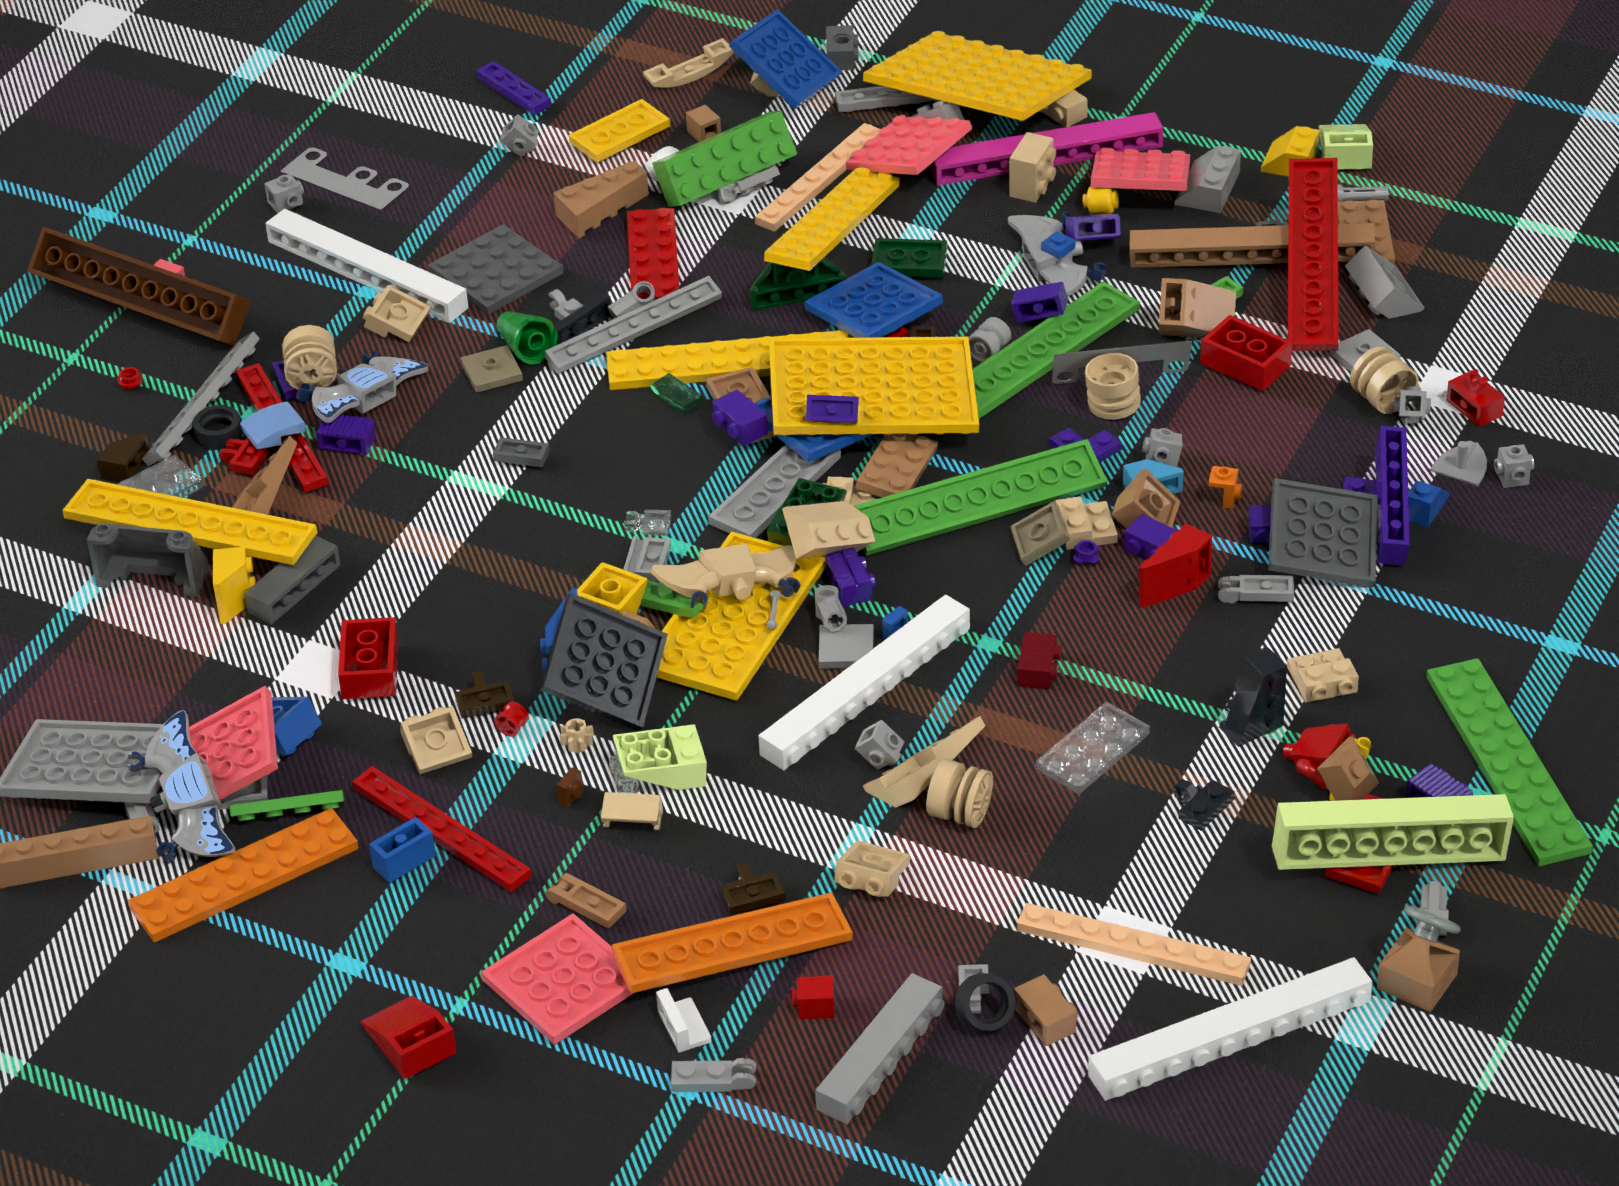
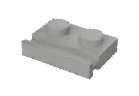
(645, 554)

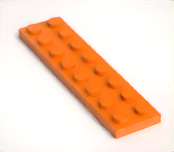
(242, 874)
(731, 942)

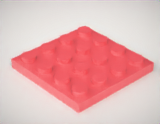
(908, 144)
(1141, 169)
(238, 742)
(559, 979)

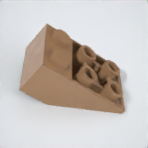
(1193, 307)

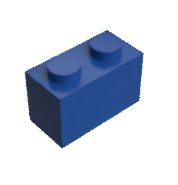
(402, 849)

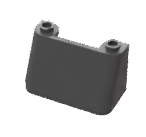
(127, 549)

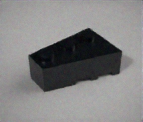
(1258, 698)

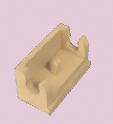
(632, 808)

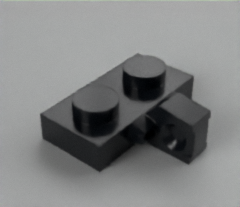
(1202, 803)

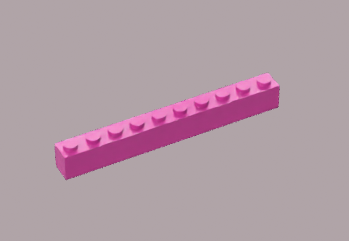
(1071, 145)

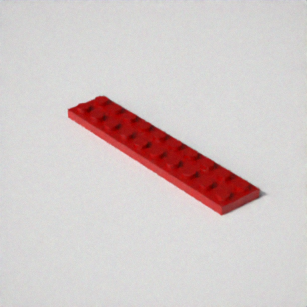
(1313, 254)

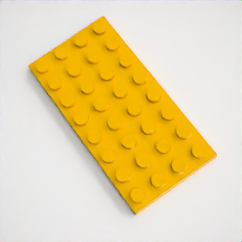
(731, 636)

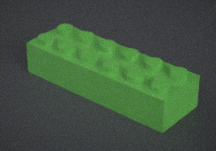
(724, 158)

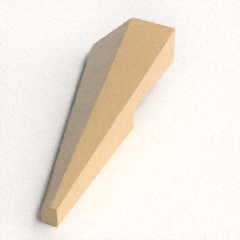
(915, 773)

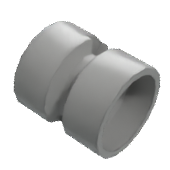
(989, 339)

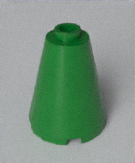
(527, 335)

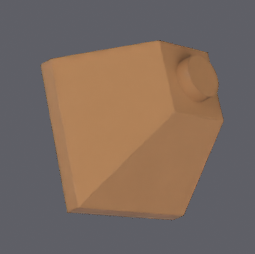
(1146, 497)
(1348, 772)

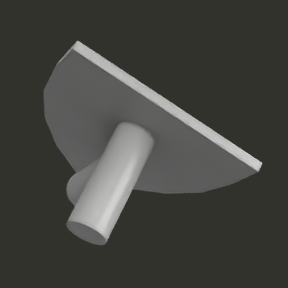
(1463, 463)

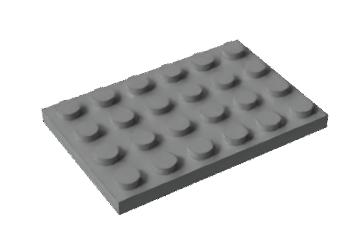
(82, 762)

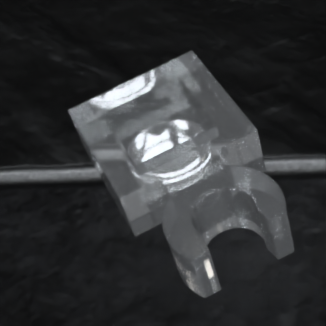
(651, 522)

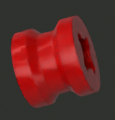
(511, 719)

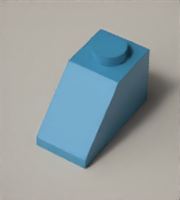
(1168, 475)

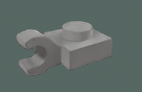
(561, 306)
(964, 972)

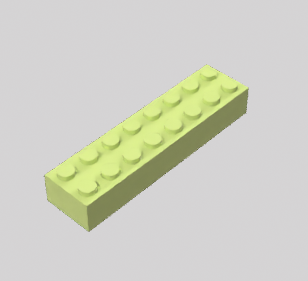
(1392, 831)

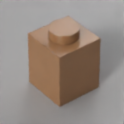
(702, 123)

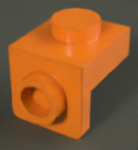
(1228, 479)

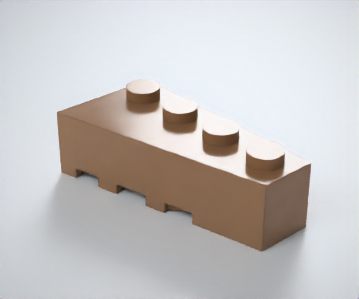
(600, 197)

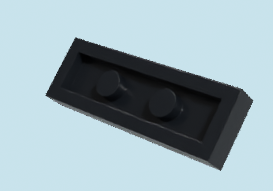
(584, 318)

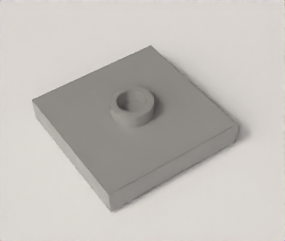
(1354, 347)

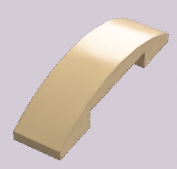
(714, 56)

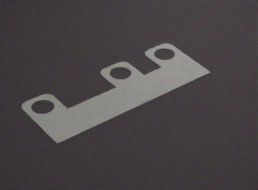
(346, 186)
(1168, 352)

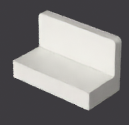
(682, 1021)

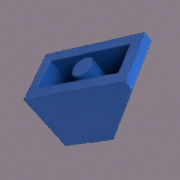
(1425, 502)

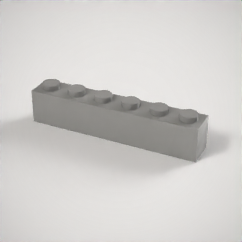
(879, 1048)

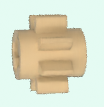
(576, 735)

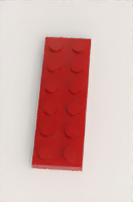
(653, 250)

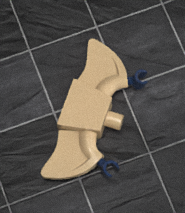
(730, 572)

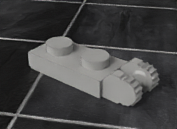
(1256, 588)
(712, 1075)

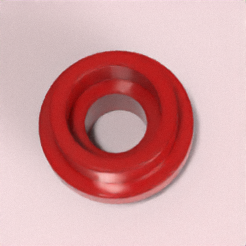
(129, 378)

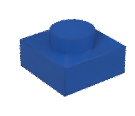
(1058, 245)
(894, 621)

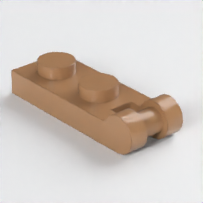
(586, 900)

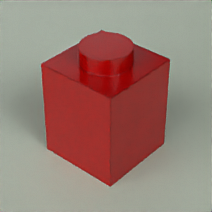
(814, 997)

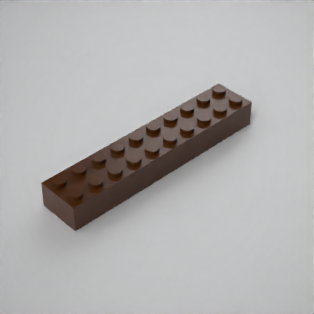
(139, 286)

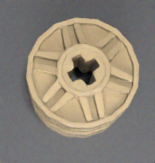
(309, 357)
(1381, 377)
(1113, 386)
(959, 793)

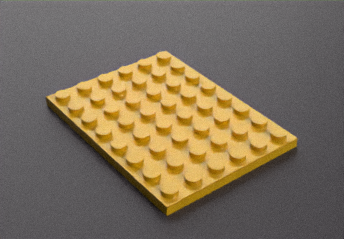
(978, 75)
(899, 381)

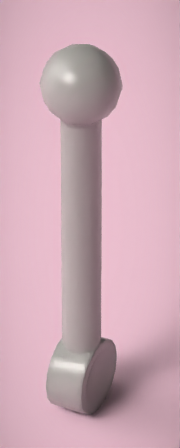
(775, 595)

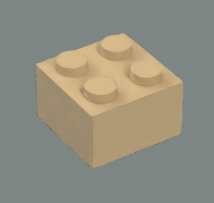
(1032, 167)

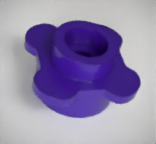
(1086, 552)

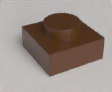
(570, 787)

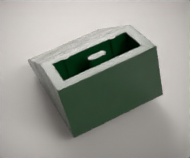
(803, 493)

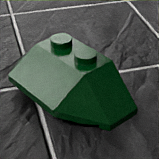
(787, 285)

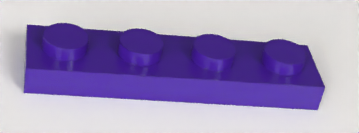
(514, 87)

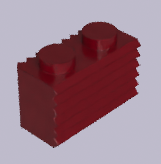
(1038, 659)

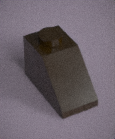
(123, 458)

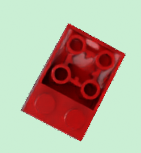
(1176, 566)
(411, 1035)

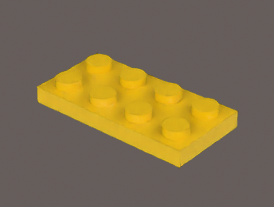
(619, 130)

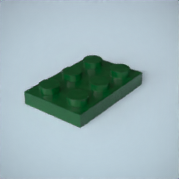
(912, 256)

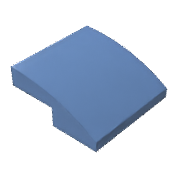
(269, 424)

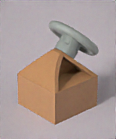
(1418, 964)

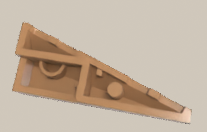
(262, 489)

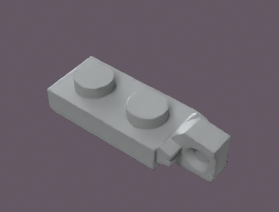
(746, 184)

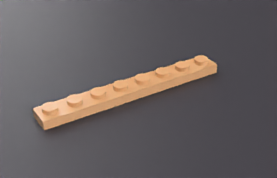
(814, 180)
(1134, 944)

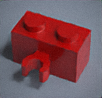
(1475, 398)

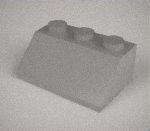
(1211, 179)
(1382, 285)

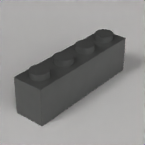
(290, 583)

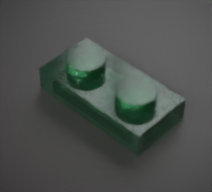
(676, 393)

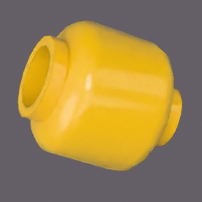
(1100, 200)

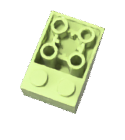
(1349, 144)
(663, 757)

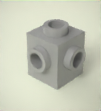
(519, 136)
(284, 193)
(1415, 395)
(1163, 446)
(1514, 465)
(880, 745)

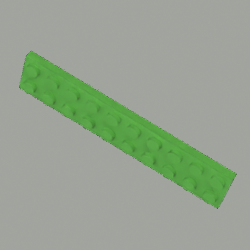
(1034, 352)
(982, 495)
(1509, 762)

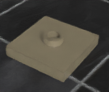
(491, 369)
(1040, 533)

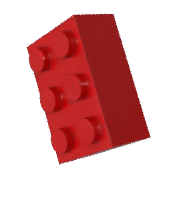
(1246, 352)
(368, 658)

